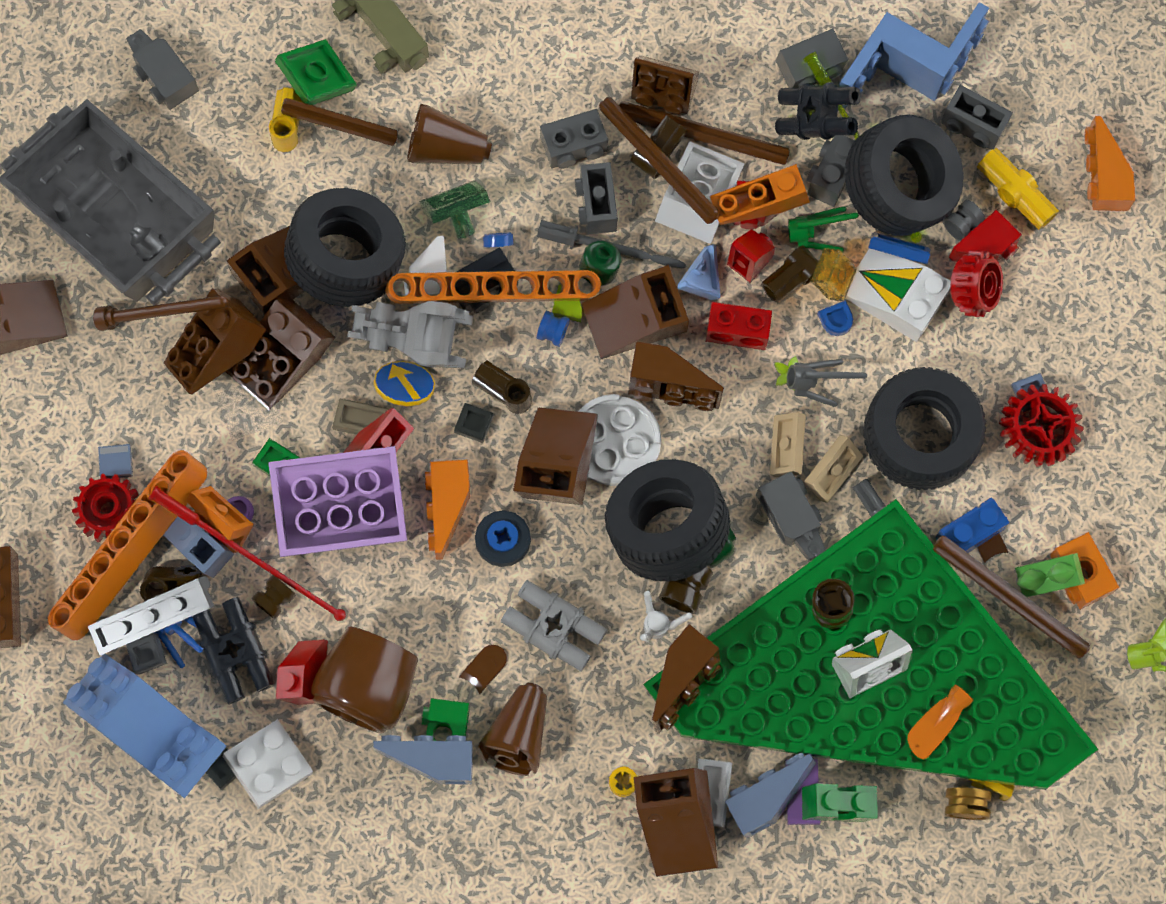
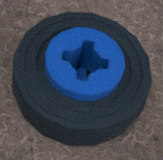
(498, 549)

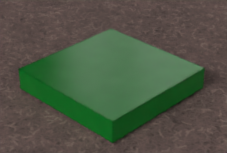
(315, 72)

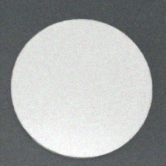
(623, 438)

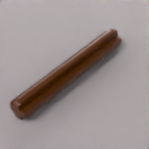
(339, 122)

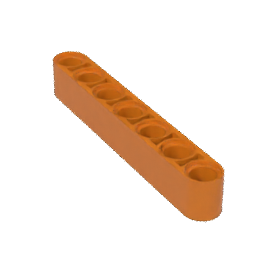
(507, 281)
(125, 548)

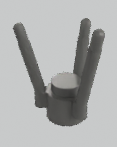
(803, 377)

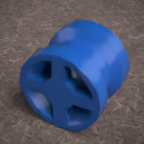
(553, 328)

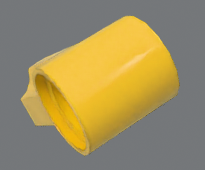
(284, 123)

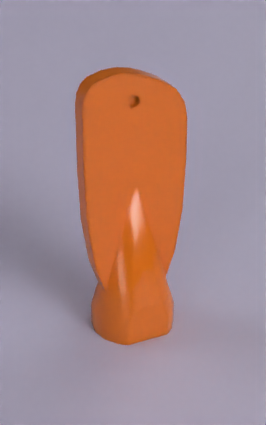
(937, 722)

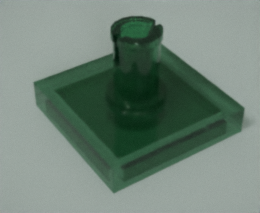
(455, 204)

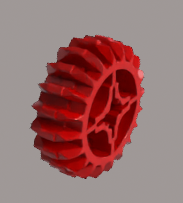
(1044, 450)

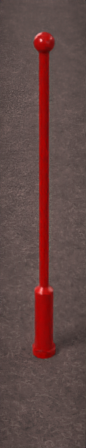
(193, 519)

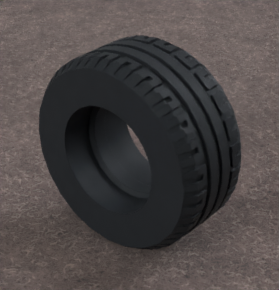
(935, 164)
(352, 215)
(944, 394)
(678, 551)

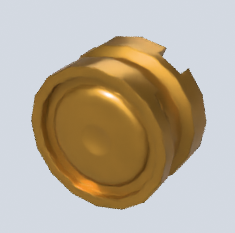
(968, 803)

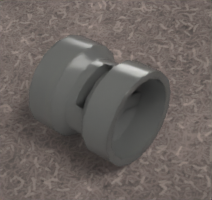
(963, 220)

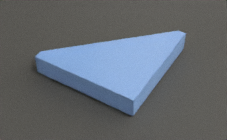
(703, 275)

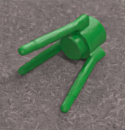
(802, 227)

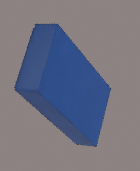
(899, 248)

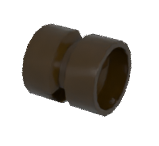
(685, 593)
(832, 603)

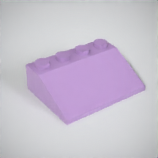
(337, 501)

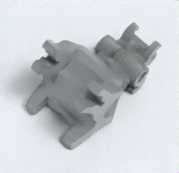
(420, 333)

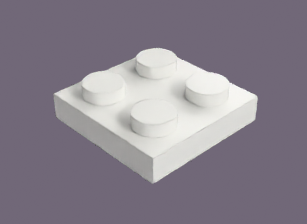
(267, 764)

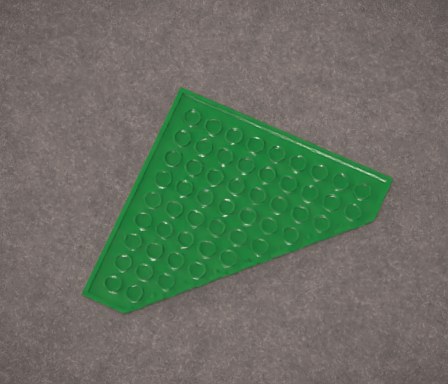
(786, 696)

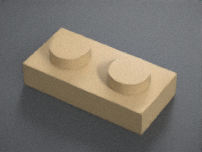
(787, 444)
(833, 468)

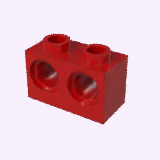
(738, 326)

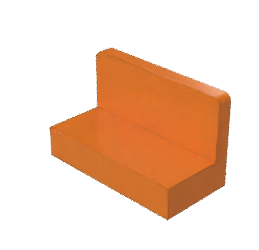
(220, 515)

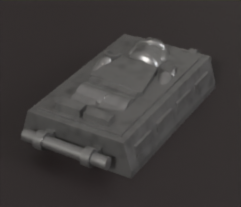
(111, 202)

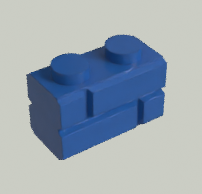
(976, 526)

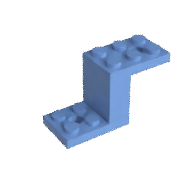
(916, 56)
(144, 724)

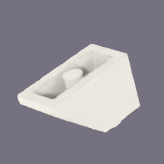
(430, 261)

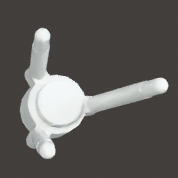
(657, 623)

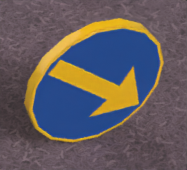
(404, 383)

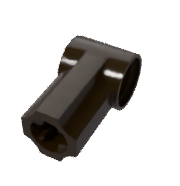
(667, 138)
(795, 271)
(501, 385)

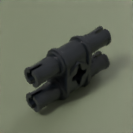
(818, 111)
(250, 655)

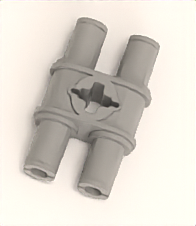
(552, 608)

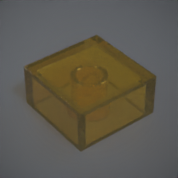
(833, 274)

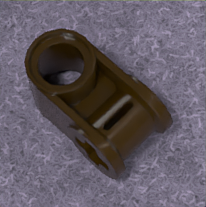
(168, 577)

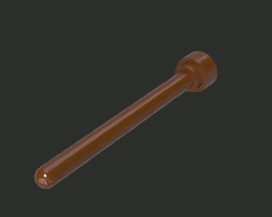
(108, 318)

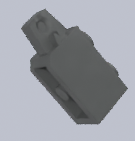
(162, 69)
(792, 515)

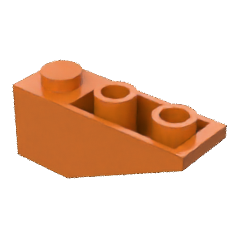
(1111, 174)
(761, 196)
(449, 499)

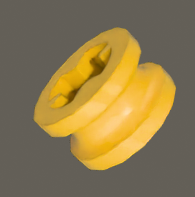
(613, 782)

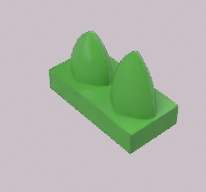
(1050, 575)

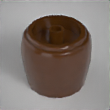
(365, 680)

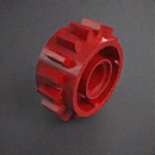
(976, 283)
(94, 497)

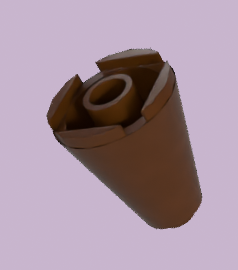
(445, 140)
(517, 732)

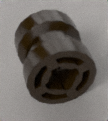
(275, 594)

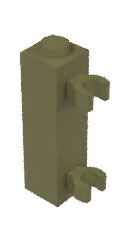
(393, 31)

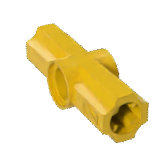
(1017, 188)

